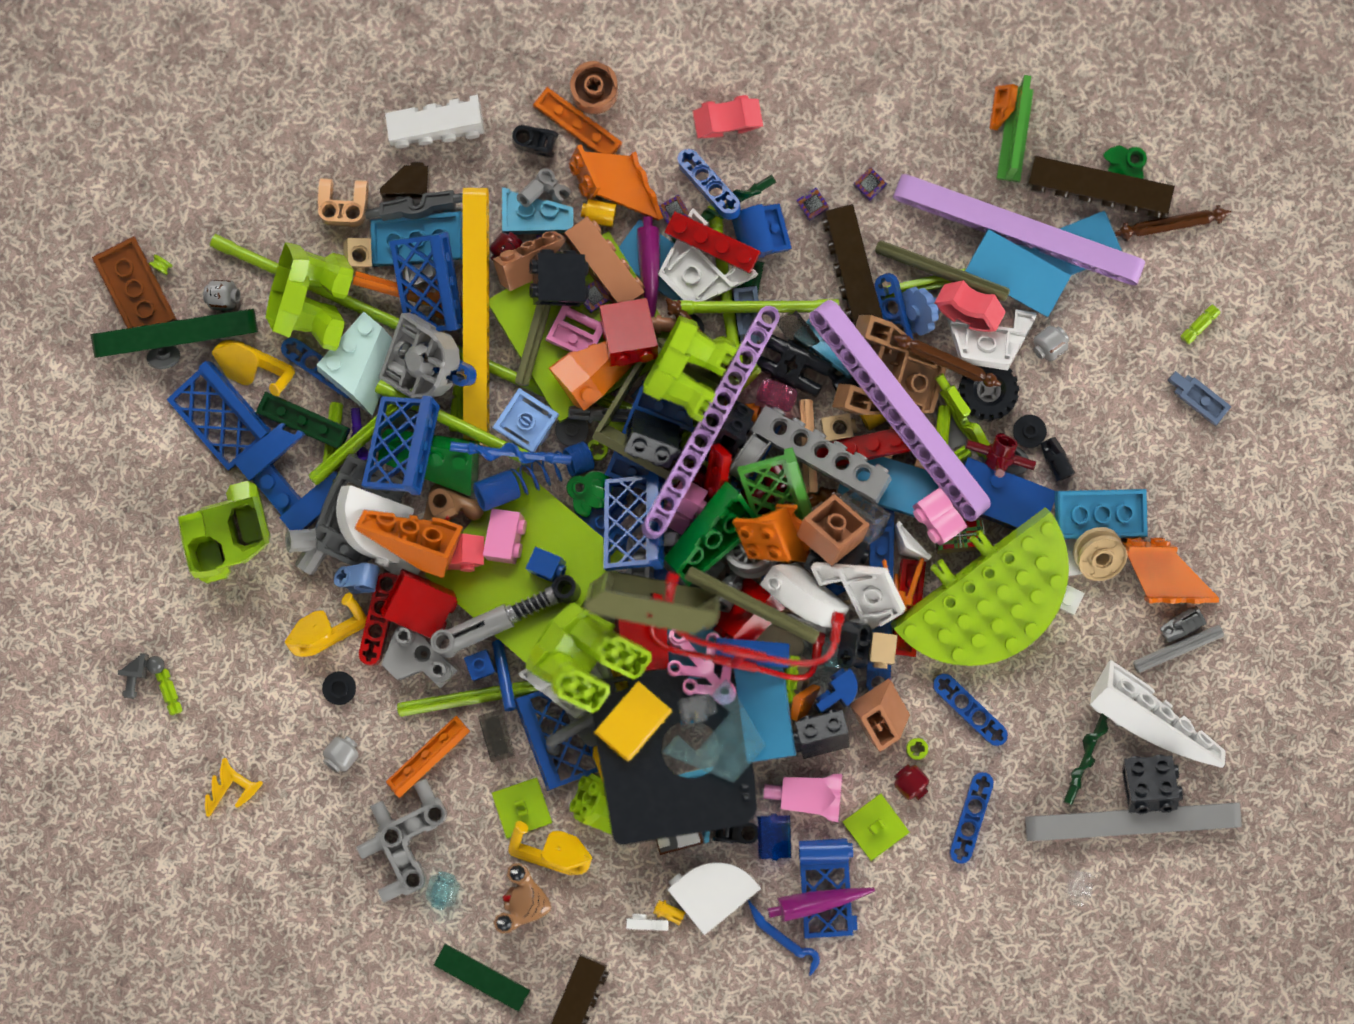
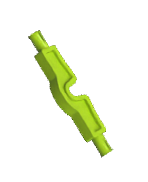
(960, 412)

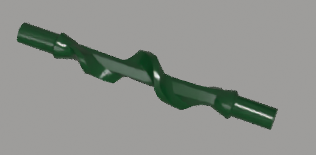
(708, 214)
(1089, 744)

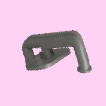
(583, 726)

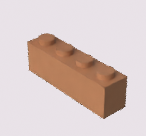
(603, 262)

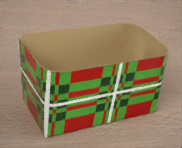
(961, 541)

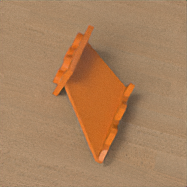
(615, 179)
(773, 536)
(1165, 574)

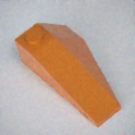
(587, 374)
(417, 541)

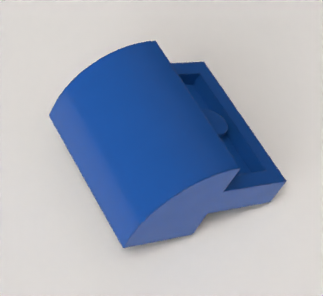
(762, 229)
(844, 689)

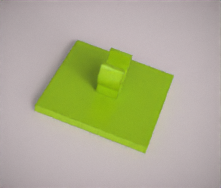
(522, 803)
(876, 827)

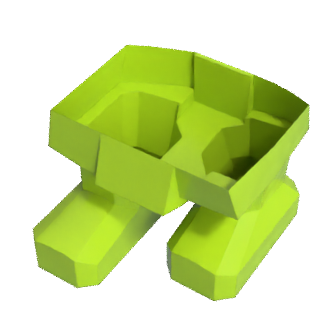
(291, 309)
(683, 346)
(216, 526)
(572, 649)

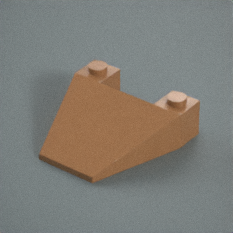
(910, 370)

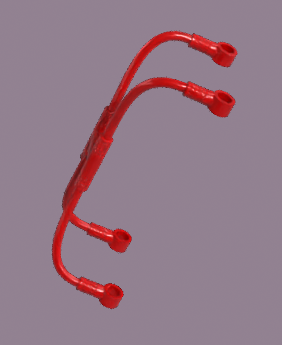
(741, 653)

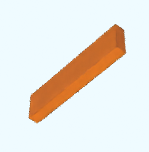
(576, 123)
(427, 756)

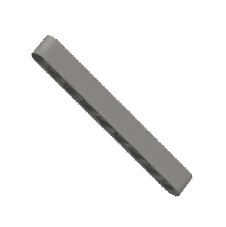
(1125, 823)

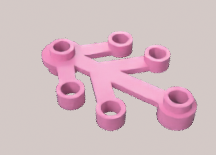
(703, 668)

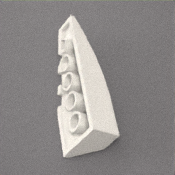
(1135, 708)

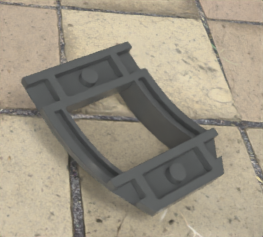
(332, 541)

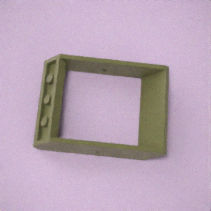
(615, 439)
(629, 599)

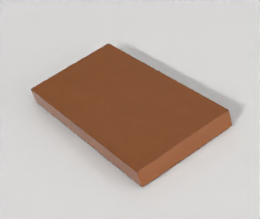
(133, 285)

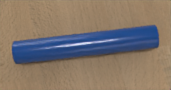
(504, 675)

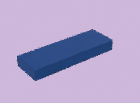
(771, 648)

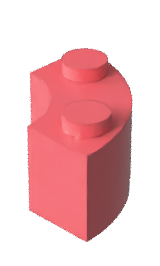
(715, 119)
(971, 307)
(468, 553)

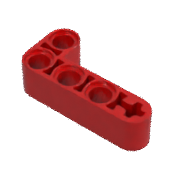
(374, 618)

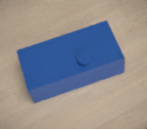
(1011, 497)

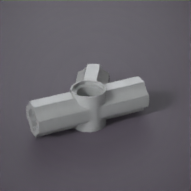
(305, 542)

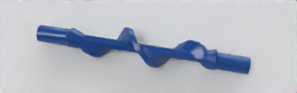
(510, 450)

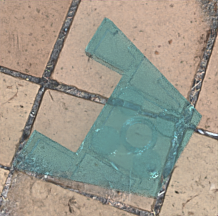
(731, 744)

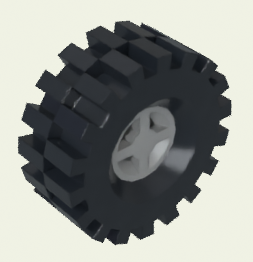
(1002, 397)

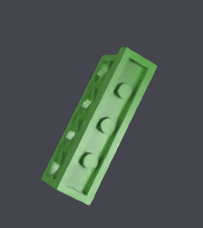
(1015, 135)
(793, 479)

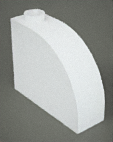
(349, 507)
(802, 594)
(712, 892)

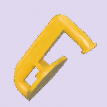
(241, 364)
(315, 632)
(560, 853)

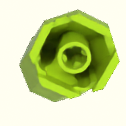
(590, 803)

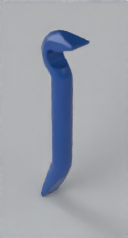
(784, 940)

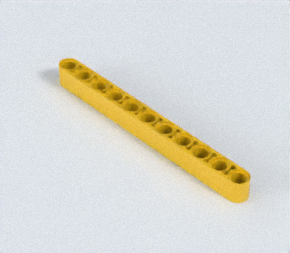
(476, 305)

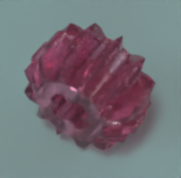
(776, 394)

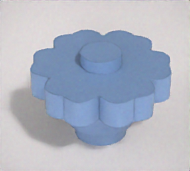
(920, 310)

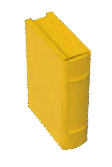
(633, 721)

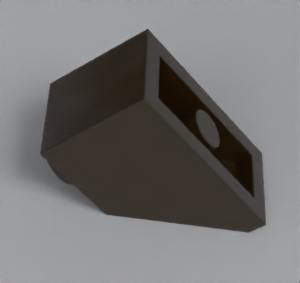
(409, 181)

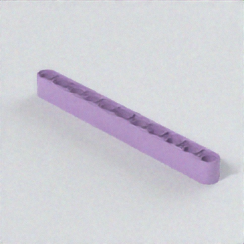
(1019, 229)
(899, 410)
(703, 430)

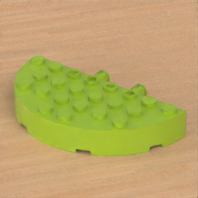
(996, 600)

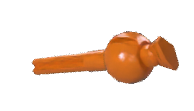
(390, 287)

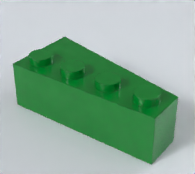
(444, 466)
(710, 533)

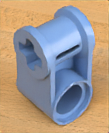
(357, 578)

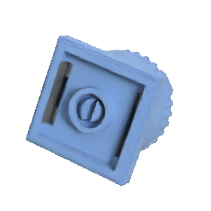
(526, 421)

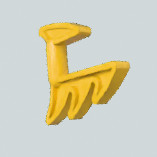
(227, 777)

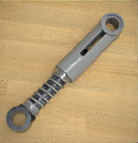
(502, 618)

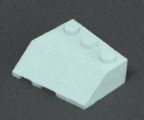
(358, 362)

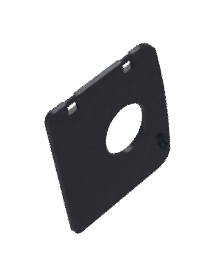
(651, 800)

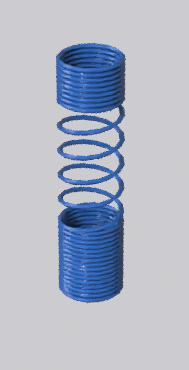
(504, 487)

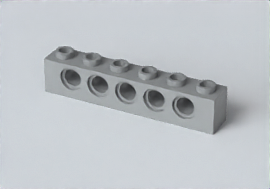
(870, 489)

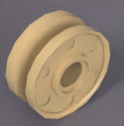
(1099, 554)

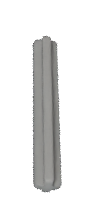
(1178, 648)

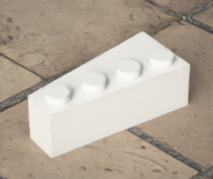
(435, 123)

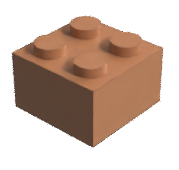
(833, 530)

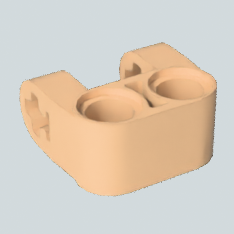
(326, 201)

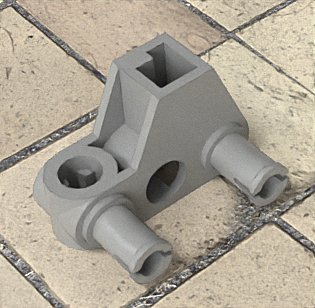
(405, 659)

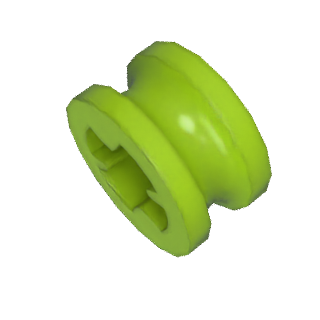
(160, 264)
(598, 457)
(921, 754)

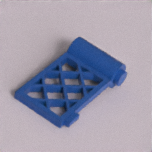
(827, 855)

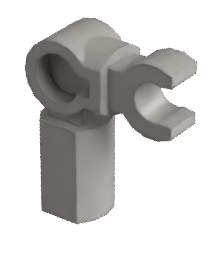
(546, 182)

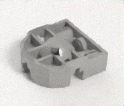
(412, 370)

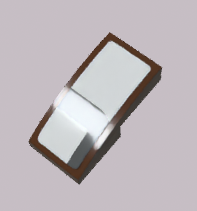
(678, 843)

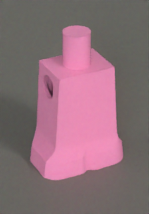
(809, 795)

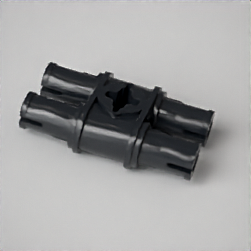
(804, 359)

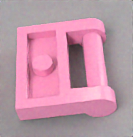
(570, 337)

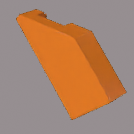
(1003, 104)
(803, 701)

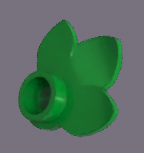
(1121, 161)
(591, 494)

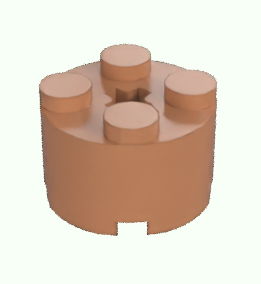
(602, 77)

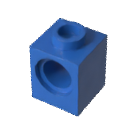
(546, 565)
(480, 665)

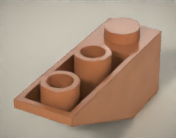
(513, 265)

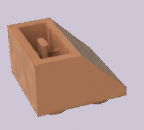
(881, 715)

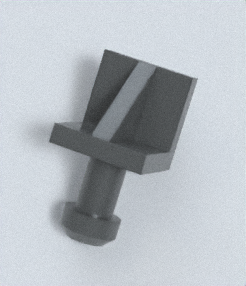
(138, 669)

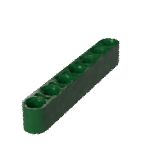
(174, 333)

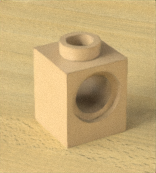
(362, 246)
(828, 422)
(882, 650)

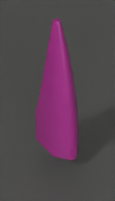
(649, 260)
(815, 902)

